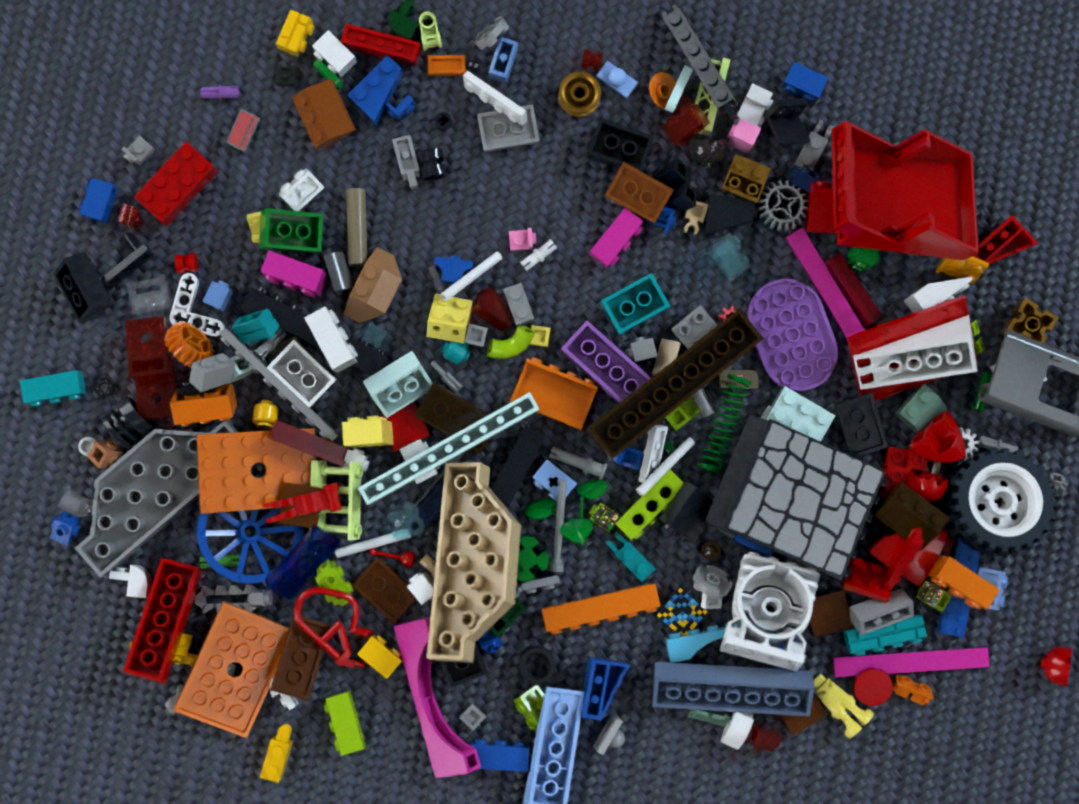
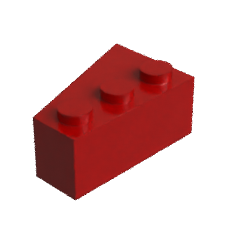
(1004, 241)

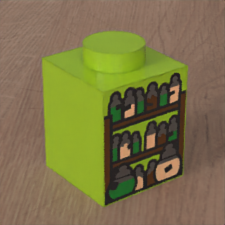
(603, 516)
(933, 596)

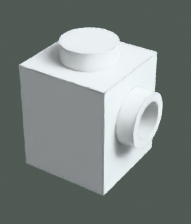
(356, 455)

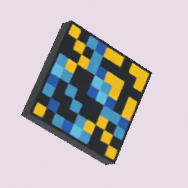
(681, 612)

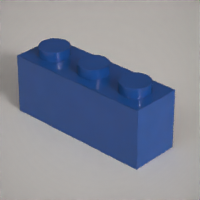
(502, 755)

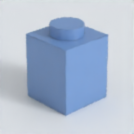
(218, 295)

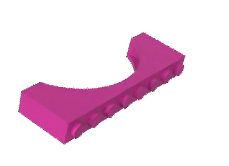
(446, 750)

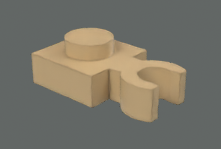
(695, 215)

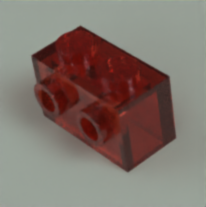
(685, 124)

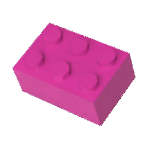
(294, 274)

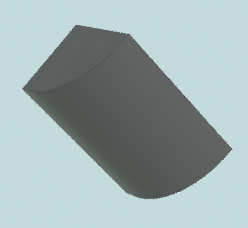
(339, 272)

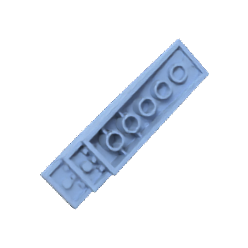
(554, 747)

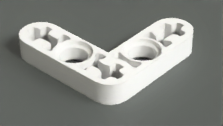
(185, 310)

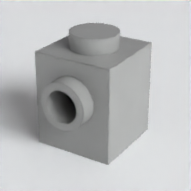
(642, 350)

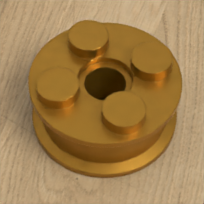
(579, 82)

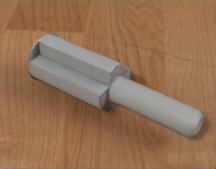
(450, 381)

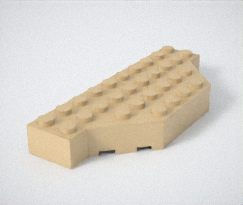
(473, 563)

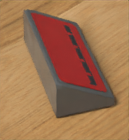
(242, 130)

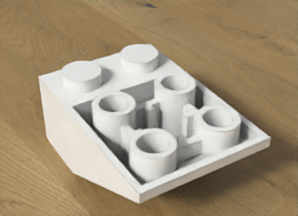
(936, 293)

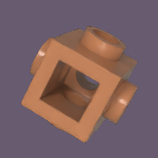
(105, 453)

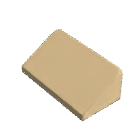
(666, 354)

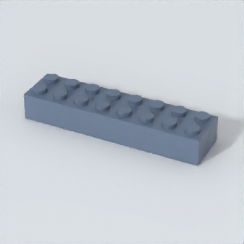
(733, 689)

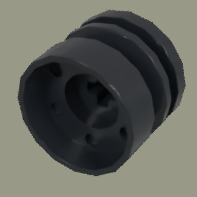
(124, 425)

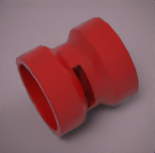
(186, 263)

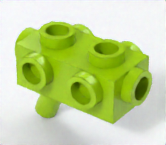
(331, 577)

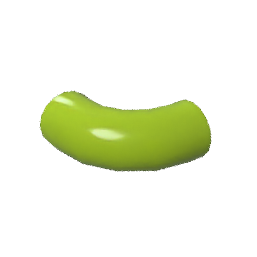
(511, 347)

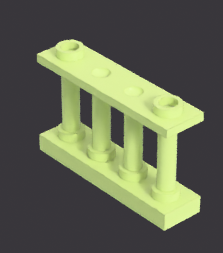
(318, 479)

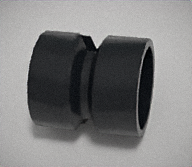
(432, 163)

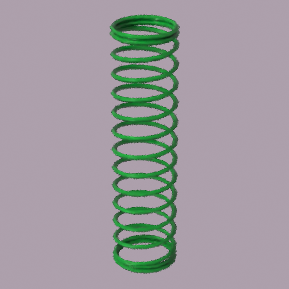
(743, 381)

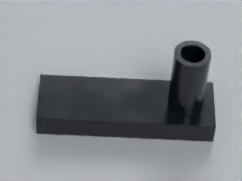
(138, 257)

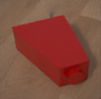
(820, 209)

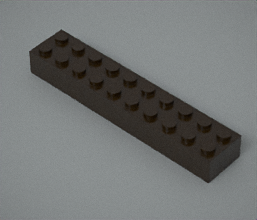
(674, 384)

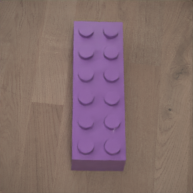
(604, 362)

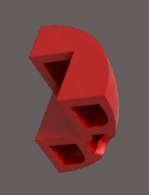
(940, 440)

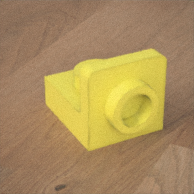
(254, 224)

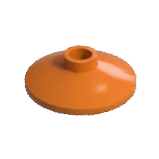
(661, 88)

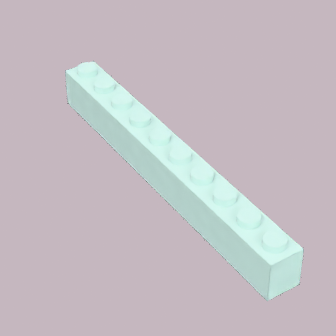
(448, 449)

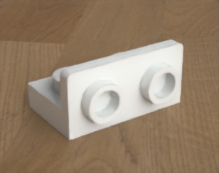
(301, 189)

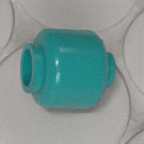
(455, 351)

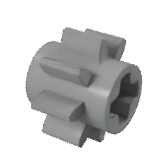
(1058, 483)

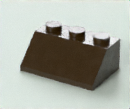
(907, 510)

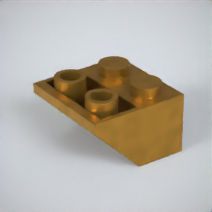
(746, 178)

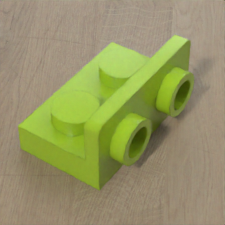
(530, 705)

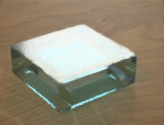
(374, 336)

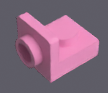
(522, 240)

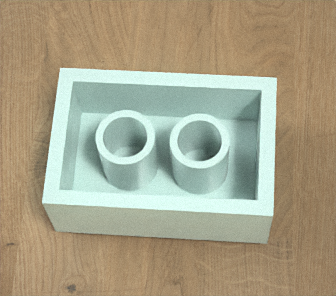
(398, 384)
(800, 414)

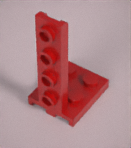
(877, 580)

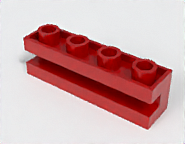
(381, 45)

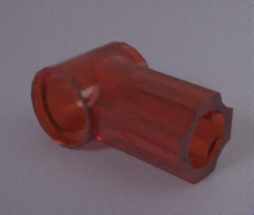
(130, 216)

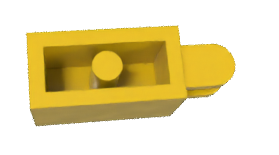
(277, 755)

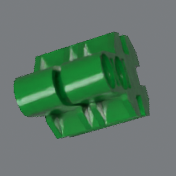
(528, 558)

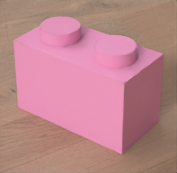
(743, 135)

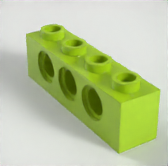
(625, 522)

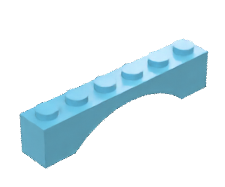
(684, 647)

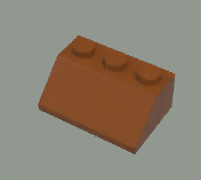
(323, 114)

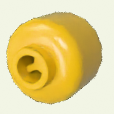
(265, 414)

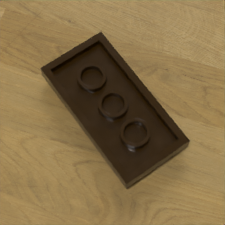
(449, 412)

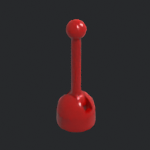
(406, 558)

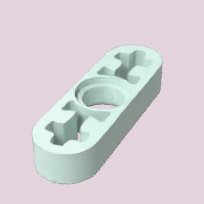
(678, 89)

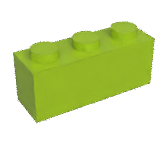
(344, 723)

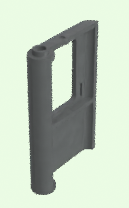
(1020, 378)

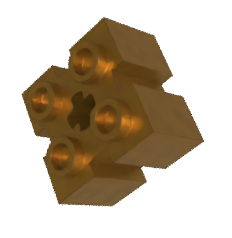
(1040, 322)

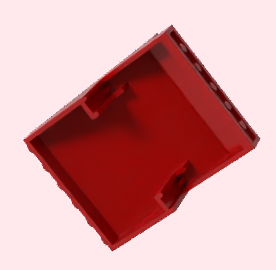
(903, 195)

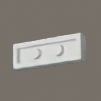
(653, 451)

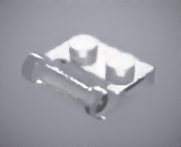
(149, 301)

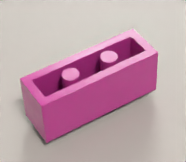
(616, 238)

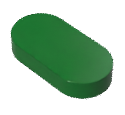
(327, 73)

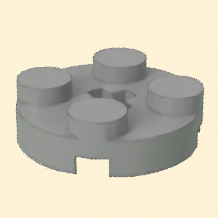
(488, 35)
(703, 583)

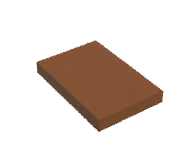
(639, 192)

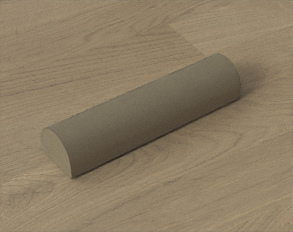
(356, 226)

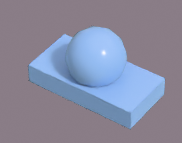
(617, 79)

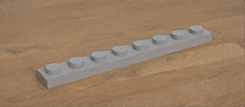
(270, 379)

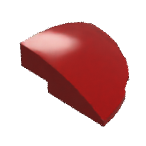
(888, 547)

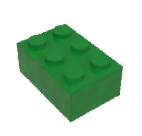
(290, 231)

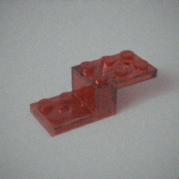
(150, 366)

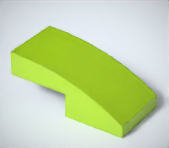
(683, 413)

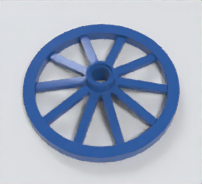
(237, 577)

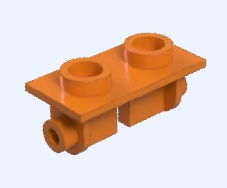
(920, 692)

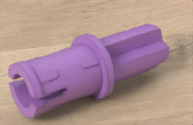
(220, 92)

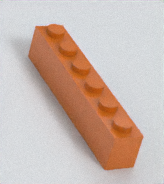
(601, 607)

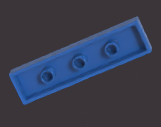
(955, 615)

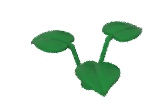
(575, 529)

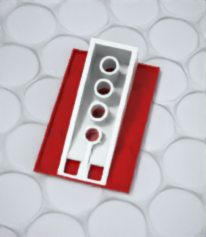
(914, 349)

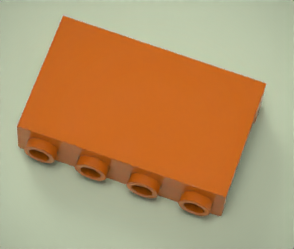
(556, 393)

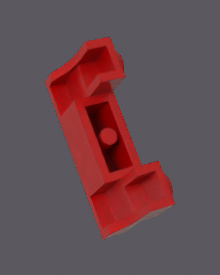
(897, 466)

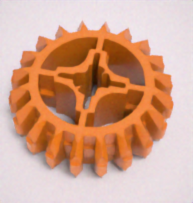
(188, 343)

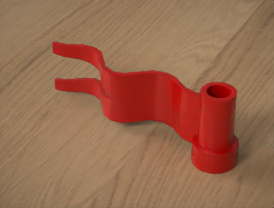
(308, 503)

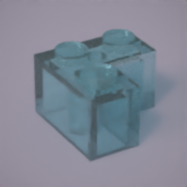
(728, 257)

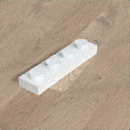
(495, 98)

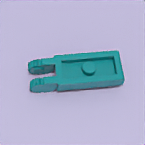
(632, 558)

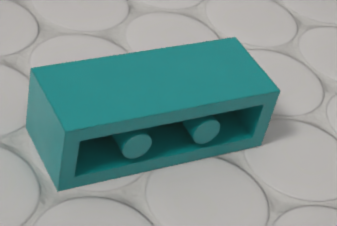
(53, 388)

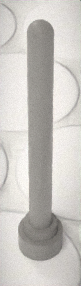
(556, 563)

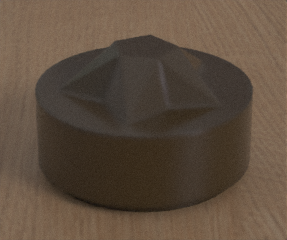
(710, 550)

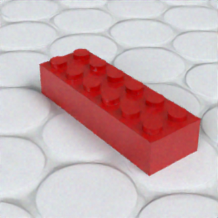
(163, 621)

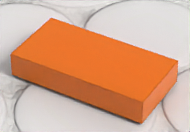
(446, 65)

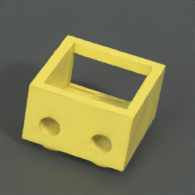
(449, 319)

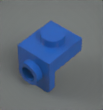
(406, 107)
(666, 219)
(630, 458)
(490, 642)

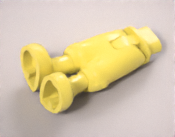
(837, 701)

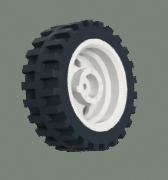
(1022, 479)

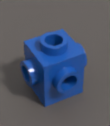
(65, 528)

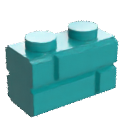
(255, 327)

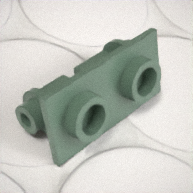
(715, 717)

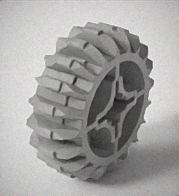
(786, 213)

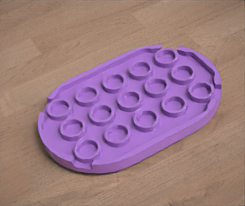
(796, 333)

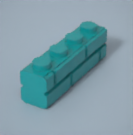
(894, 635)

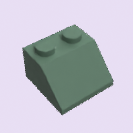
(920, 408)

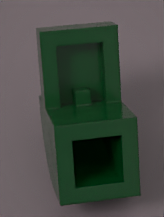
(400, 21)
(508, 618)

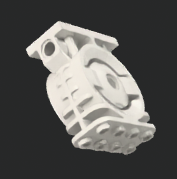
(798, 584)

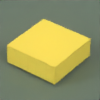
(541, 336)

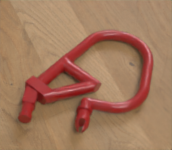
(340, 658)

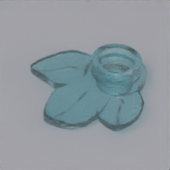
(404, 519)

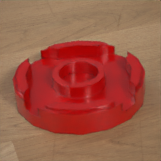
(873, 686)

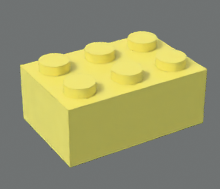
(367, 432)

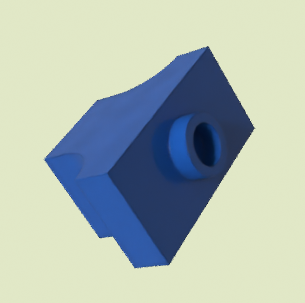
(453, 268)

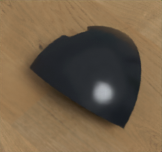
(676, 177)

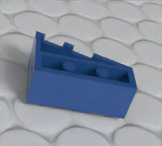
(376, 89)
(600, 684)

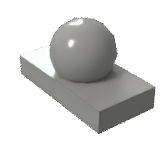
(610, 735)

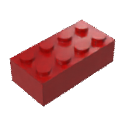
(176, 184)

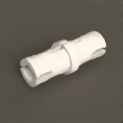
(538, 255)

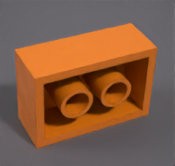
(204, 406)
(963, 583)

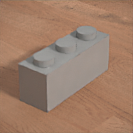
(877, 614)

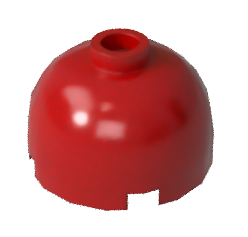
(927, 485)
(1057, 665)

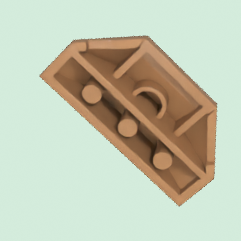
(374, 287)

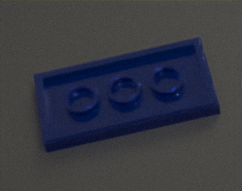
(302, 562)

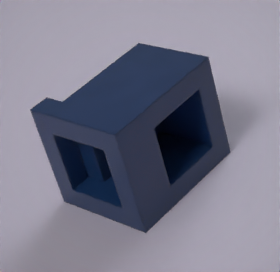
(803, 177)

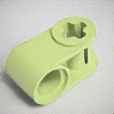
(429, 34)

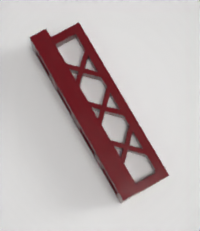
(853, 290)
(308, 443)

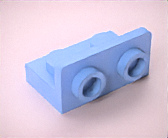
(999, 580)

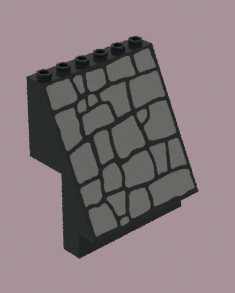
(797, 497)

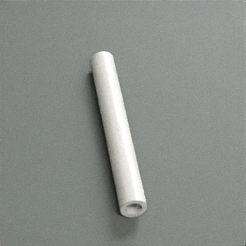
(471, 276)
(665, 467)
(366, 545)

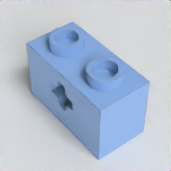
(548, 471)

